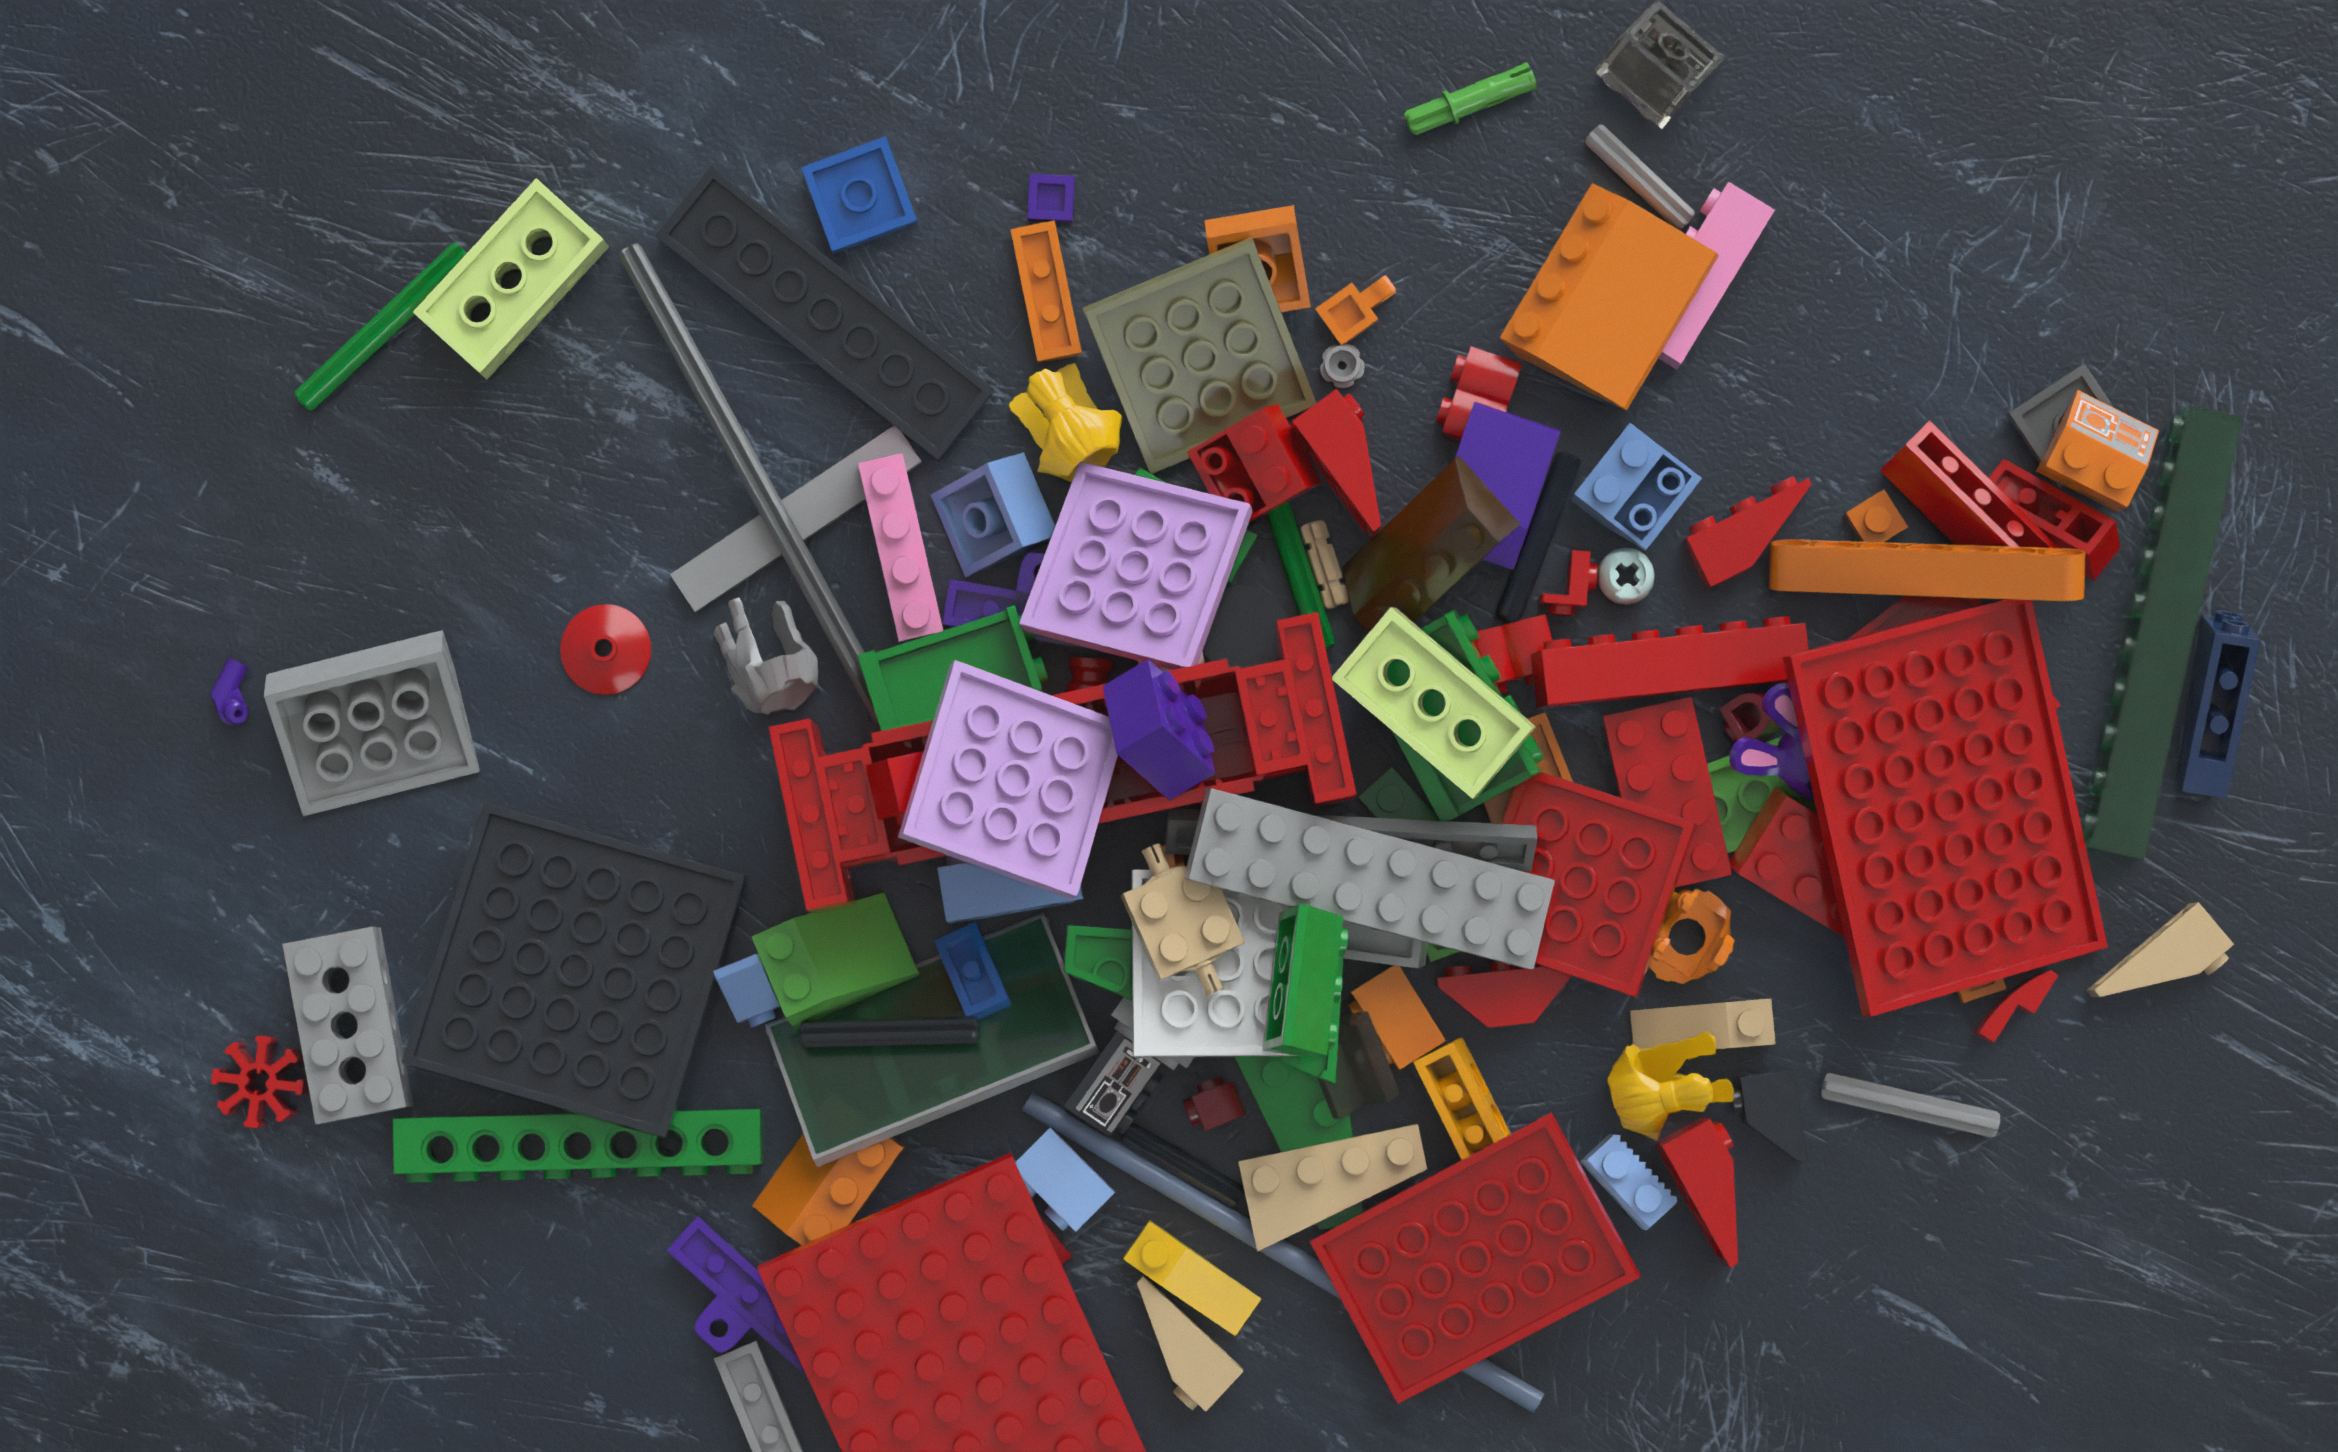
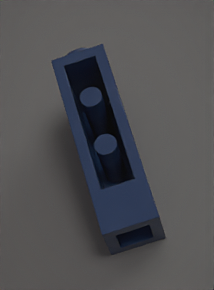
(2216, 703)

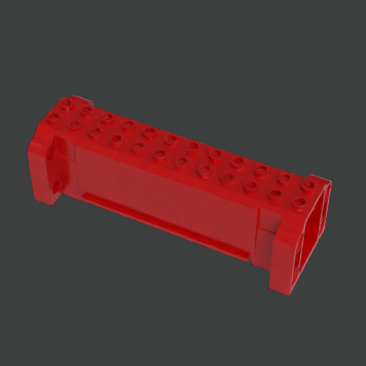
(1259, 718)

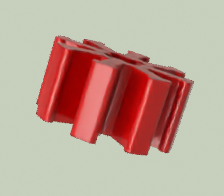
(246, 1079)

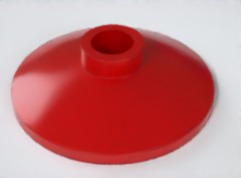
(622, 666)

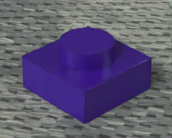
(1051, 198)

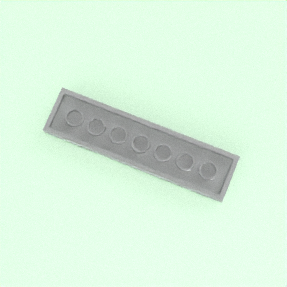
(1369, 878)

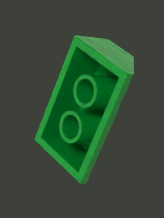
(1305, 982)

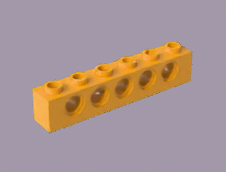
(1461, 1097)

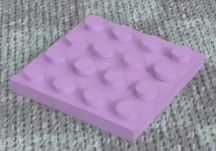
(1136, 567)
(1011, 780)

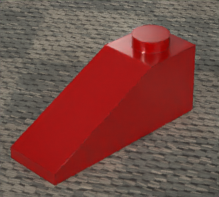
(2060, 516)

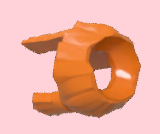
(1717, 945)

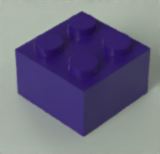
(1159, 729)

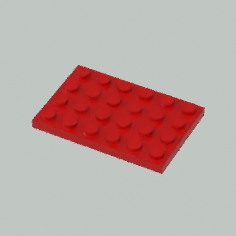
(1475, 1258)

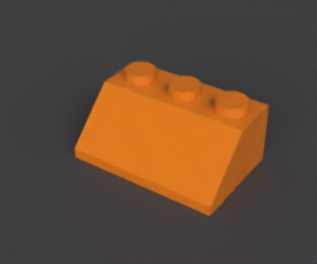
(819, 1200)

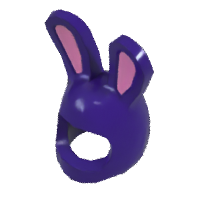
(1784, 760)

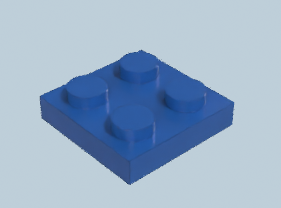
(859, 195)

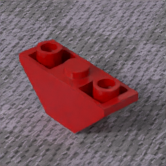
(1503, 994)

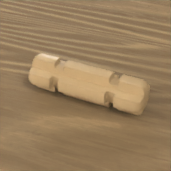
(1324, 564)

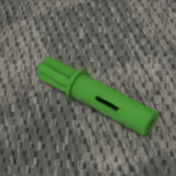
(1470, 99)

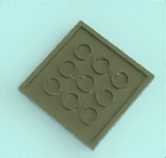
(1198, 352)

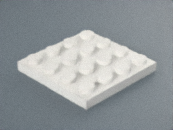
(1176, 1016)

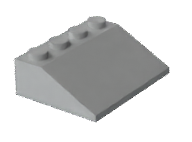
(371, 723)

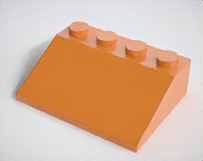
(1608, 297)

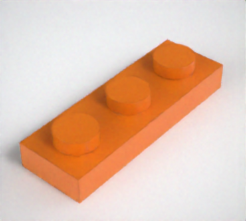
(1046, 291)

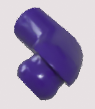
(227, 696)

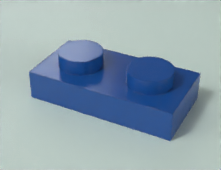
(972, 972)

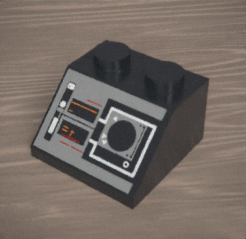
(1113, 1087)

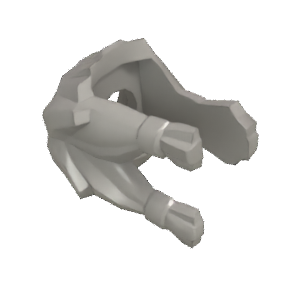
(770, 684)

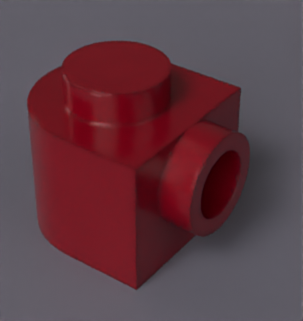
(1747, 719)
(1214, 1104)

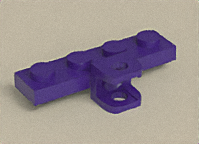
(975, 601)
(740, 1292)

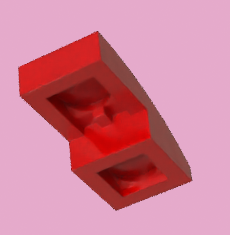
(2024, 996)

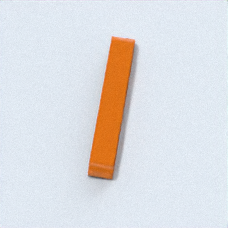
(1927, 570)

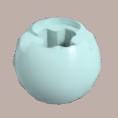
(1627, 593)

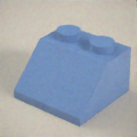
(994, 514)

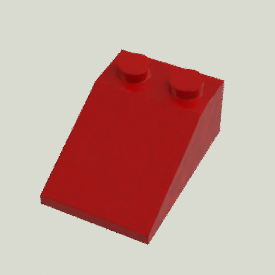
(1338, 448)
(1705, 1177)

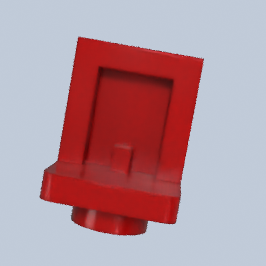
(1580, 579)

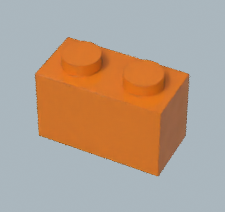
(1397, 1016)

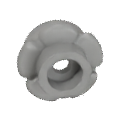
(1347, 354)

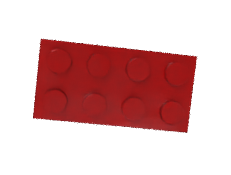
(1664, 767)

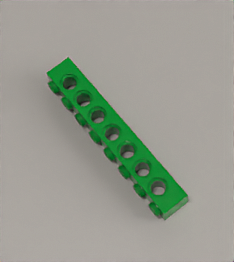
(415, 1137)

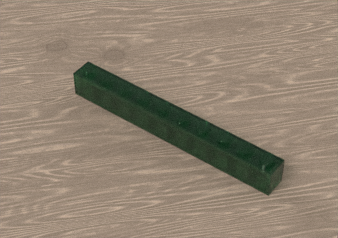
(2161, 632)

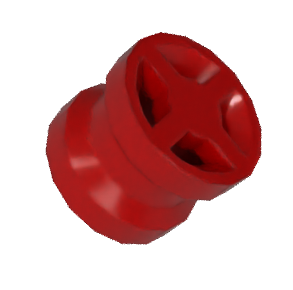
(1088, 672)

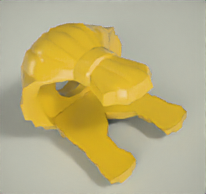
(1072, 426)
(1649, 1088)

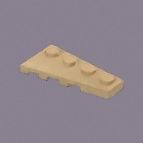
(1317, 1181)

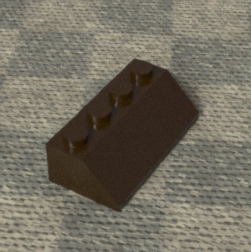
(1427, 547)

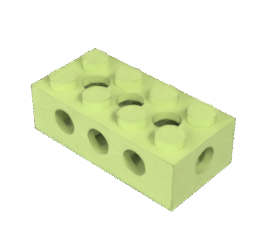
(504, 249)
(1402, 708)

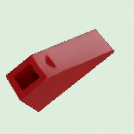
(1735, 543)

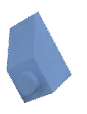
(748, 990)

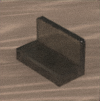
(1361, 1068)

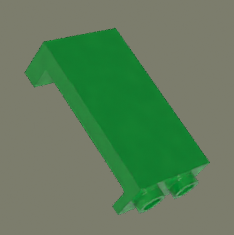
(910, 676)

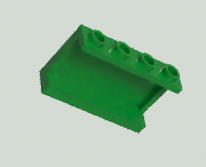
(1447, 799)

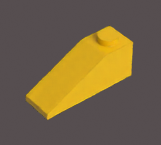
(1191, 1278)

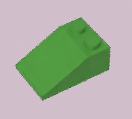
(834, 958)

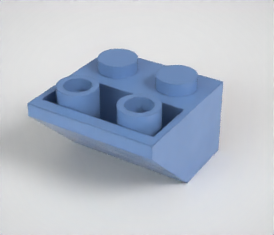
(1636, 488)

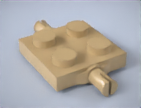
(1181, 922)

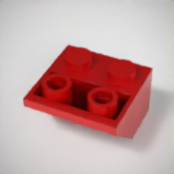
(1256, 462)

